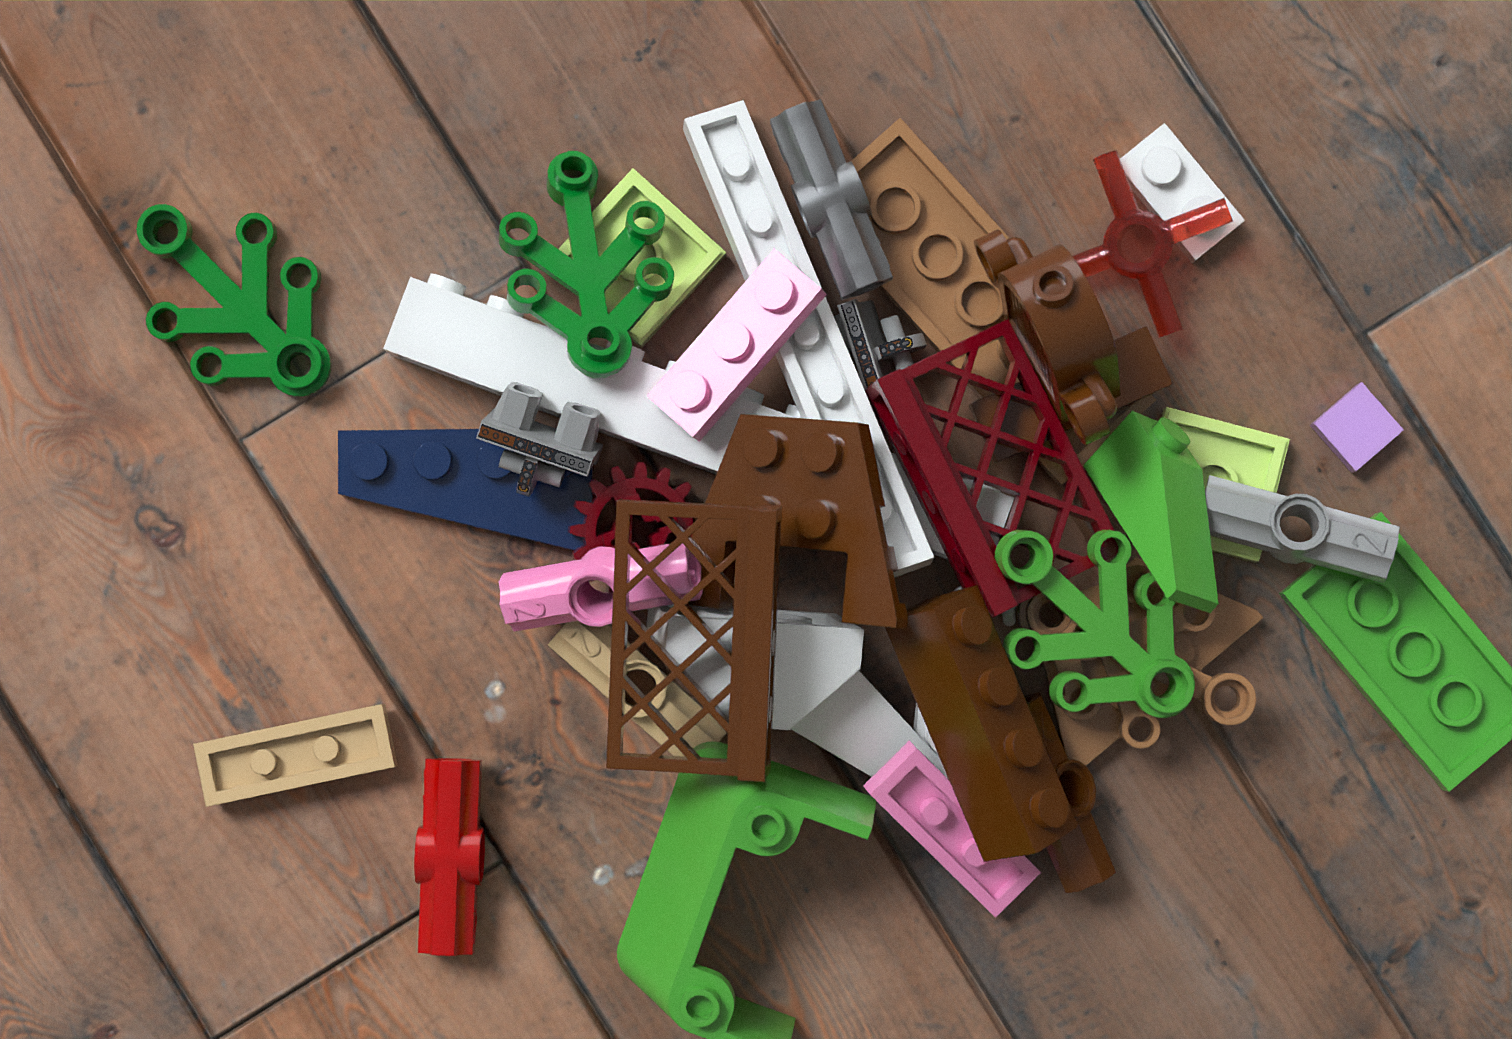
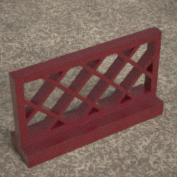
(939, 479)

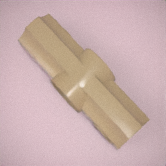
(589, 653)

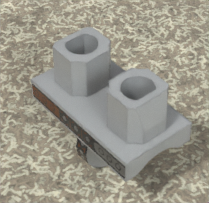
(867, 343)
(514, 428)

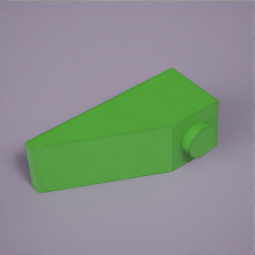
(1160, 504)

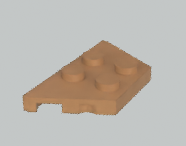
(1089, 738)

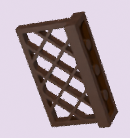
(752, 639)

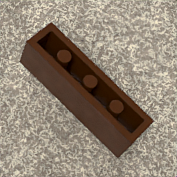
(981, 726)

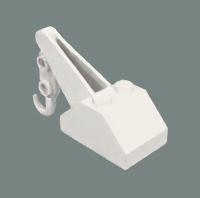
(814, 683)

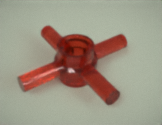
(1165, 232)

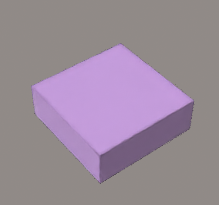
(1356, 427)

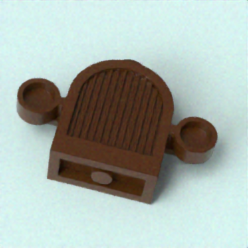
(1058, 329)

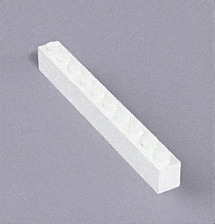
(497, 346)

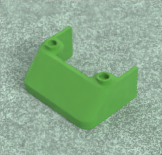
(685, 875)

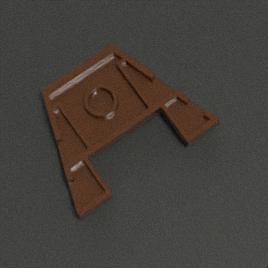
(829, 501)

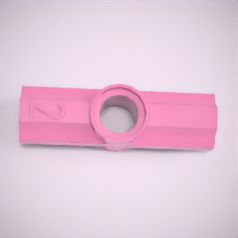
(564, 594)

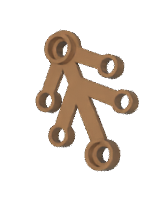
(1204, 684)

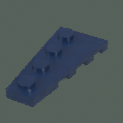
(458, 481)

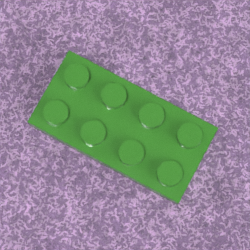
(1413, 660)

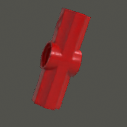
(449, 856)

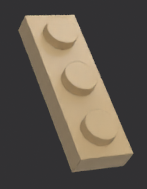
(295, 755)

